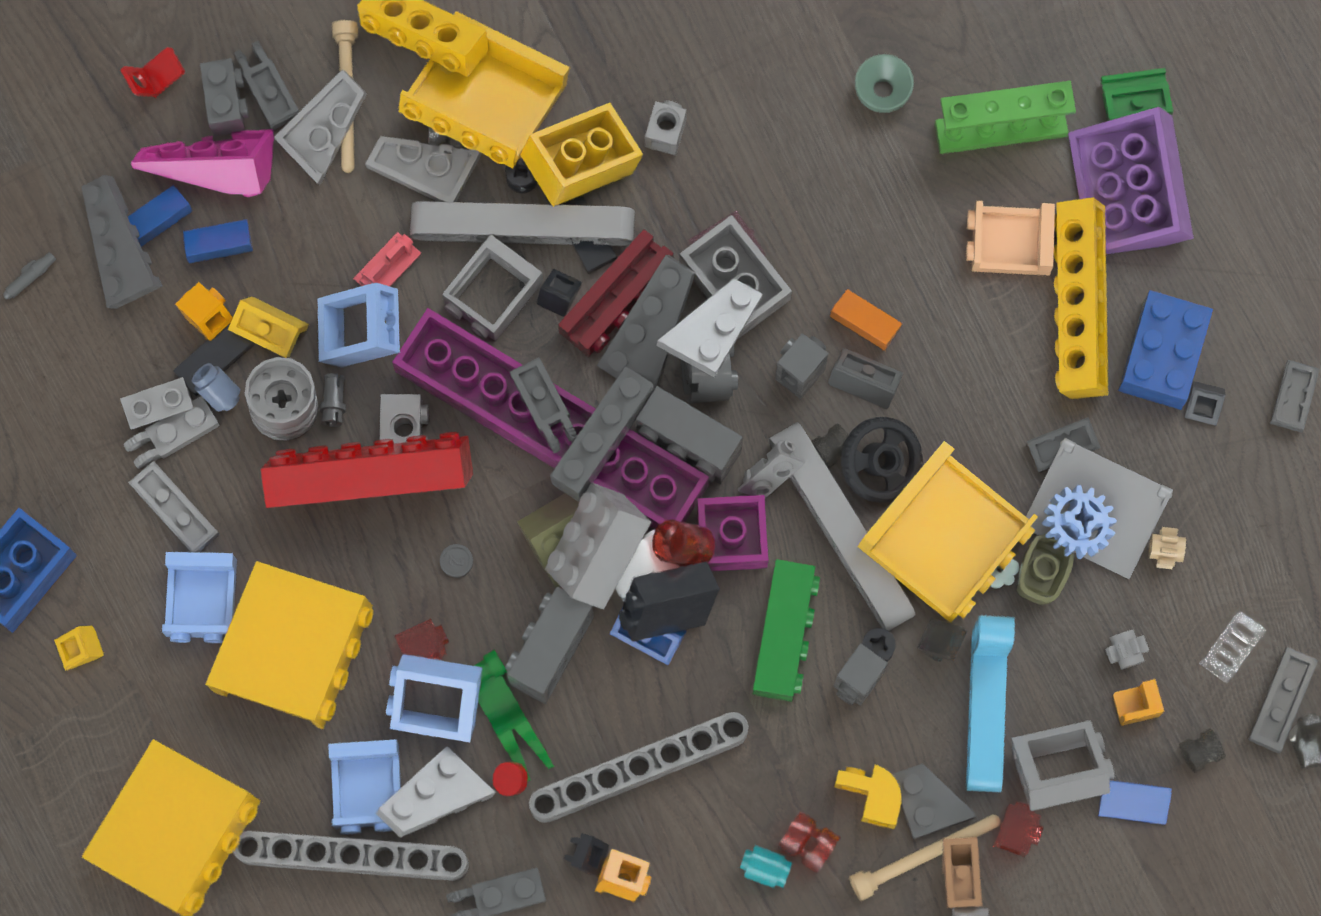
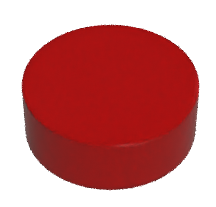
(510, 778)

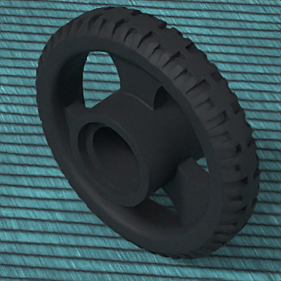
(854, 461)

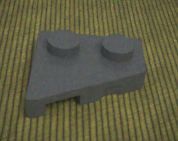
(929, 802)

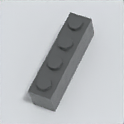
(602, 434)

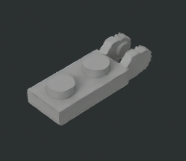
(173, 433)

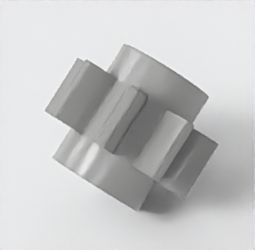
(1127, 649)

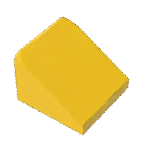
(79, 647)

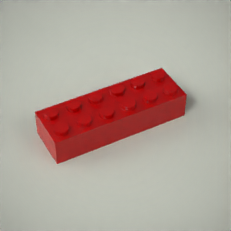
(367, 470)

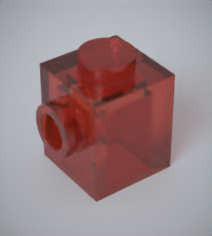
(423, 641)
(1018, 829)

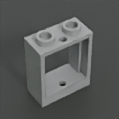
(509, 260)
(1068, 787)

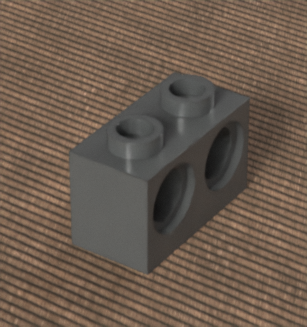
(859, 675)

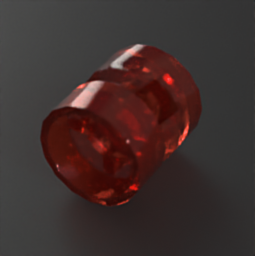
(683, 543)
(798, 836)

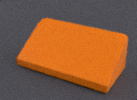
(865, 319)

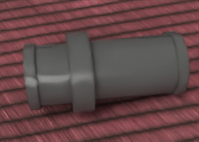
(332, 404)

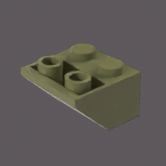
(546, 527)

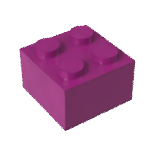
(738, 531)

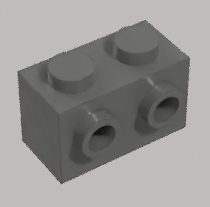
(222, 96)
(801, 364)

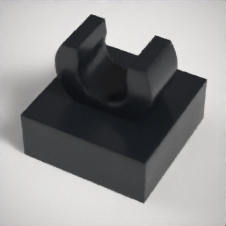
(588, 854)

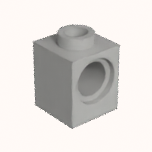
(665, 140)

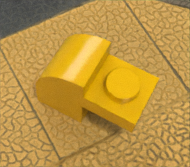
(882, 794)

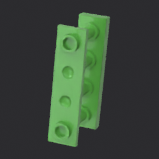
(1004, 117)

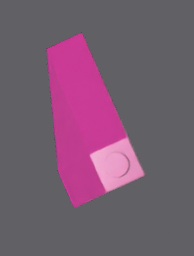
(226, 165)

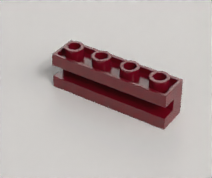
(613, 295)

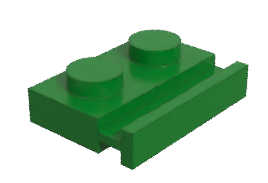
(1135, 93)

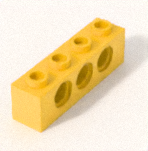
(426, 31)

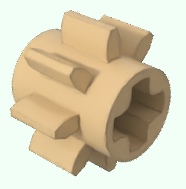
(1167, 548)

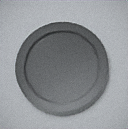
(456, 561)

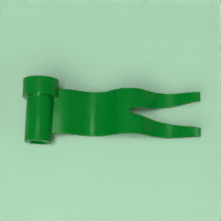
(505, 711)

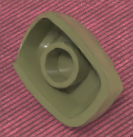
(1043, 571)

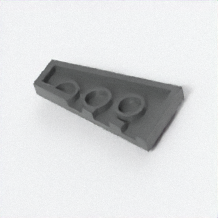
(120, 259)
(648, 321)

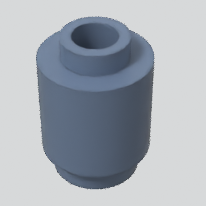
(216, 387)

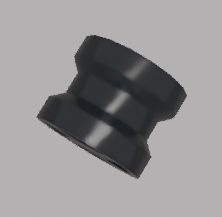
(519, 180)
(884, 637)

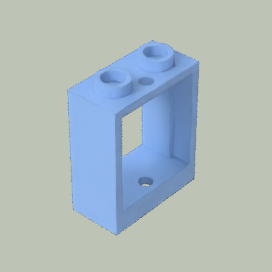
(381, 336)
(438, 673)

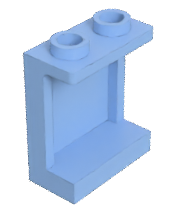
(199, 596)
(362, 782)

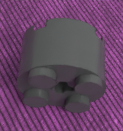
(706, 387)

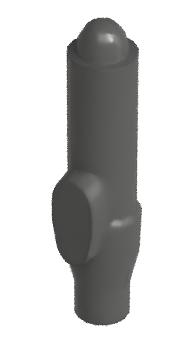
(29, 273)

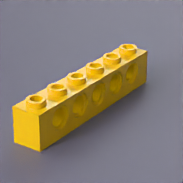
(1092, 376)

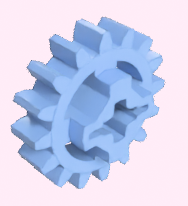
(1088, 512)

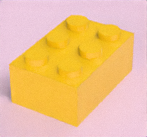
(581, 154)

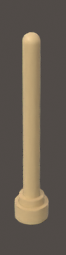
(345, 34)
(867, 882)

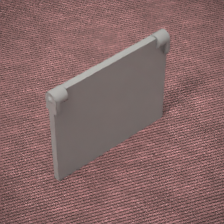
(1134, 499)

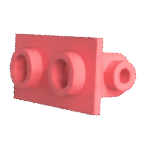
(389, 262)

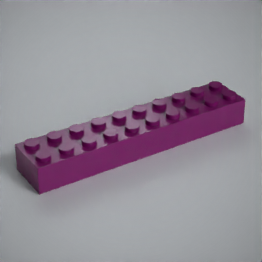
(479, 384)

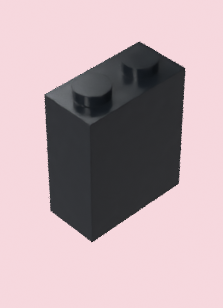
(669, 601)

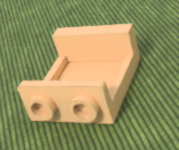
(1011, 239)

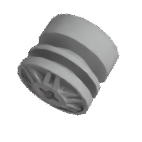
(277, 381)

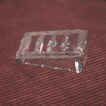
(1219, 668)

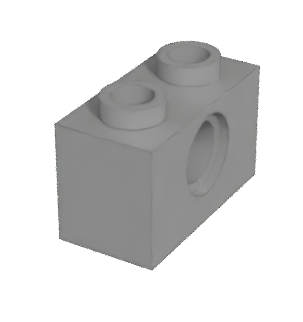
(399, 410)

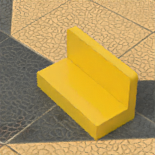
(267, 326)

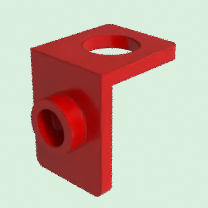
(155, 75)

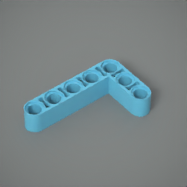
(987, 698)

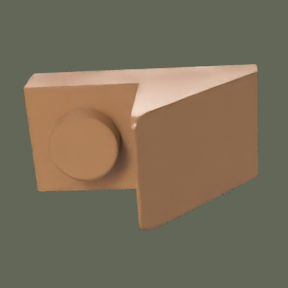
(961, 872)

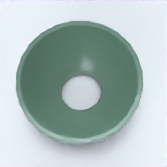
(886, 69)

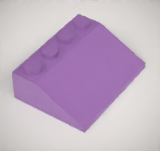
(1137, 177)

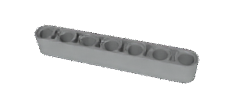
(522, 223)
(844, 531)
(626, 779)
(366, 863)

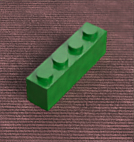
(784, 630)

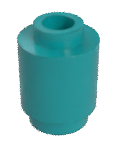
(765, 867)

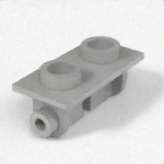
(157, 403)
(771, 473)

